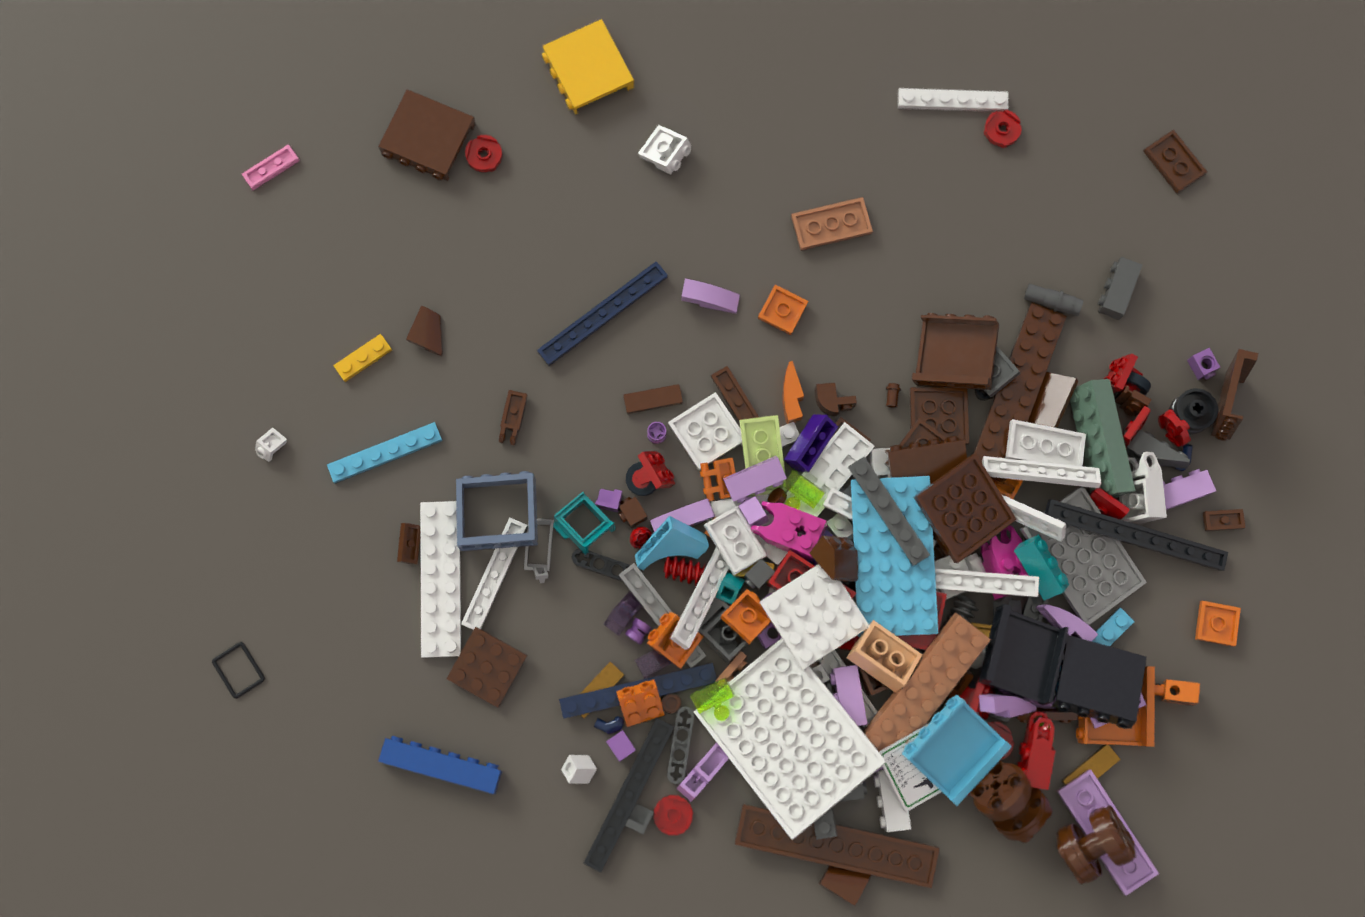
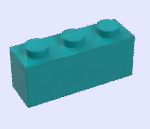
(1040, 563)

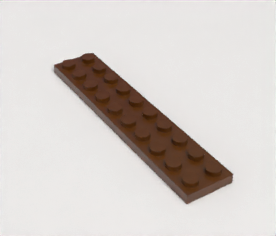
(1016, 400)
(850, 850)

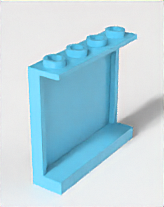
(956, 749)

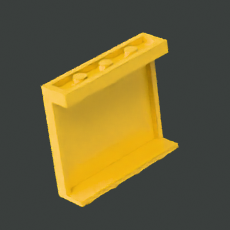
(587, 65)

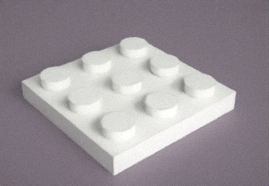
(706, 430)

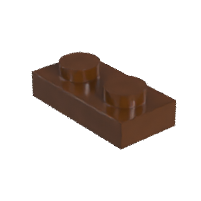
(1224, 520)
(409, 543)

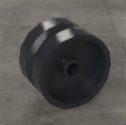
(1196, 408)

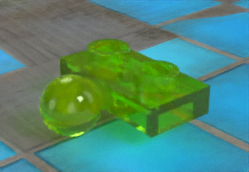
(803, 490)
(713, 697)

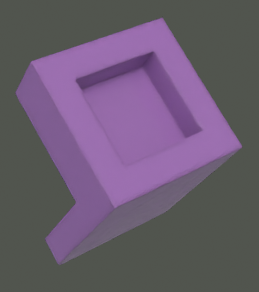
(609, 500)
(621, 745)

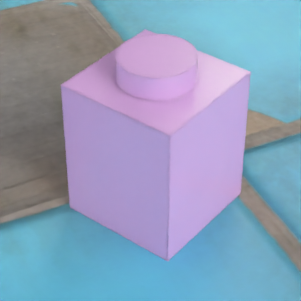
(753, 512)

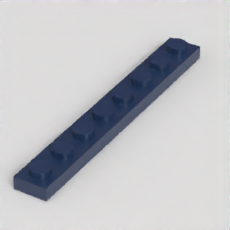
(602, 313)
(665, 684)

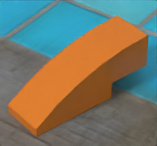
(792, 395)

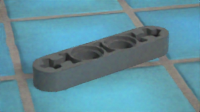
(683, 745)

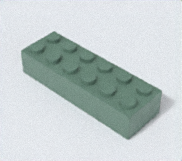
(1104, 448)

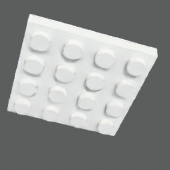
(814, 615)

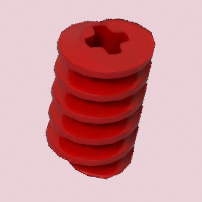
(683, 570)

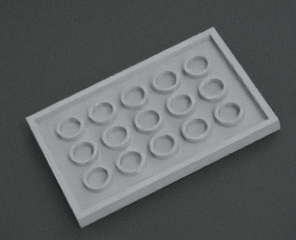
(1095, 565)

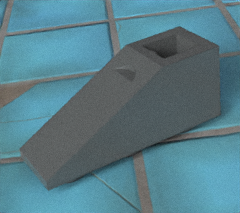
(1165, 454)

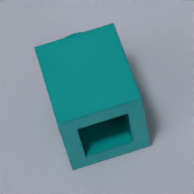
(730, 588)

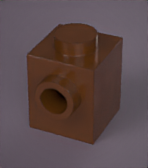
(632, 512)

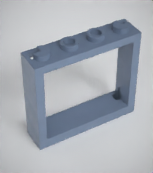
(497, 541)

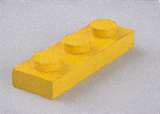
(362, 357)

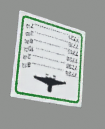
(907, 781)

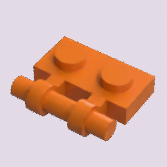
(722, 469)

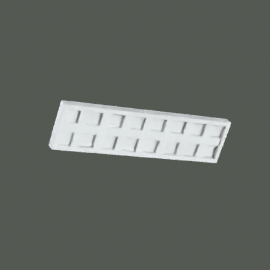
(827, 473)
(440, 581)

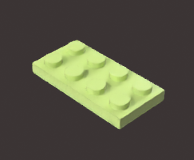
(760, 442)

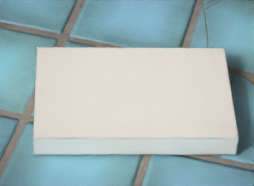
(735, 540)

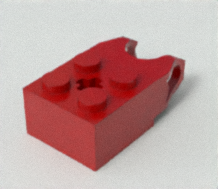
(1037, 751)

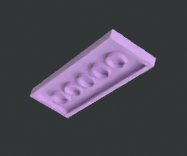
(1082, 798)

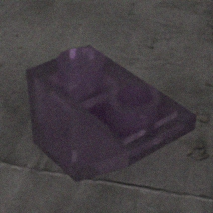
(623, 614)

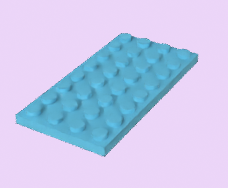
(888, 584)

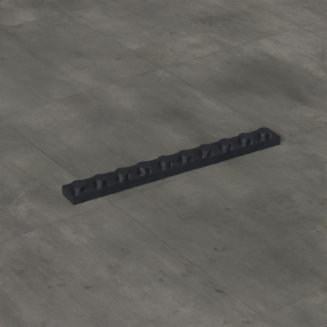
(1137, 535)

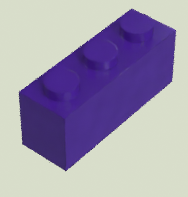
(810, 443)

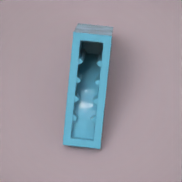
(672, 539)

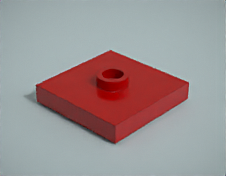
(1136, 425)
(1108, 505)

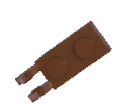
(512, 415)

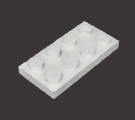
(1044, 444)

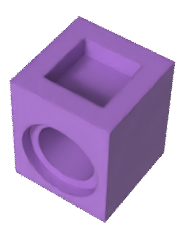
(1207, 357)
(765, 640)

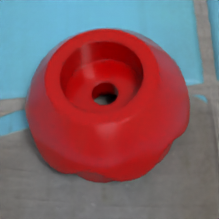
(639, 536)

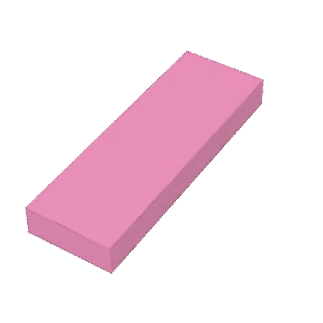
(270, 167)

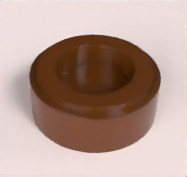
(777, 496)
(671, 703)

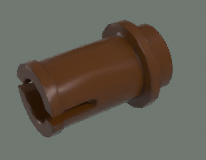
(892, 395)

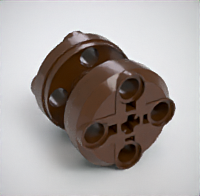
(1011, 802)
(1083, 851)

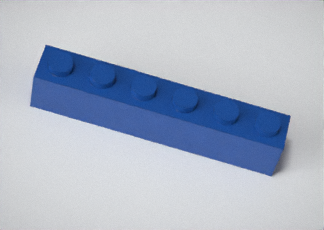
(439, 765)

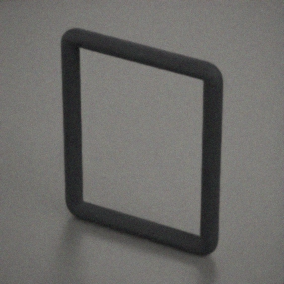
(224, 678)

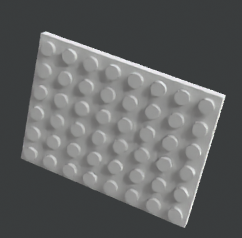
(791, 739)

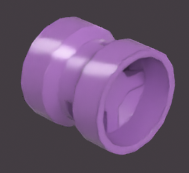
(657, 429)
(634, 634)

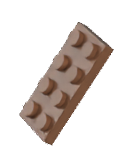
(831, 223)

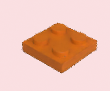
(783, 309)
(1217, 623)

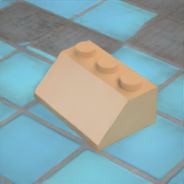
(884, 656)

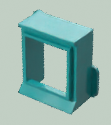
(567, 531)

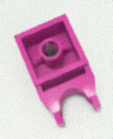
(785, 529)
(1000, 556)

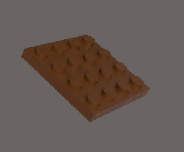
(965, 508)

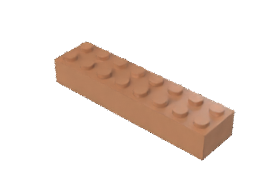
(929, 683)

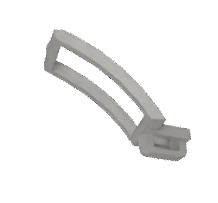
(538, 568)

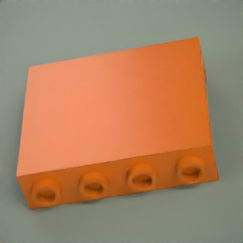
(1139, 735)

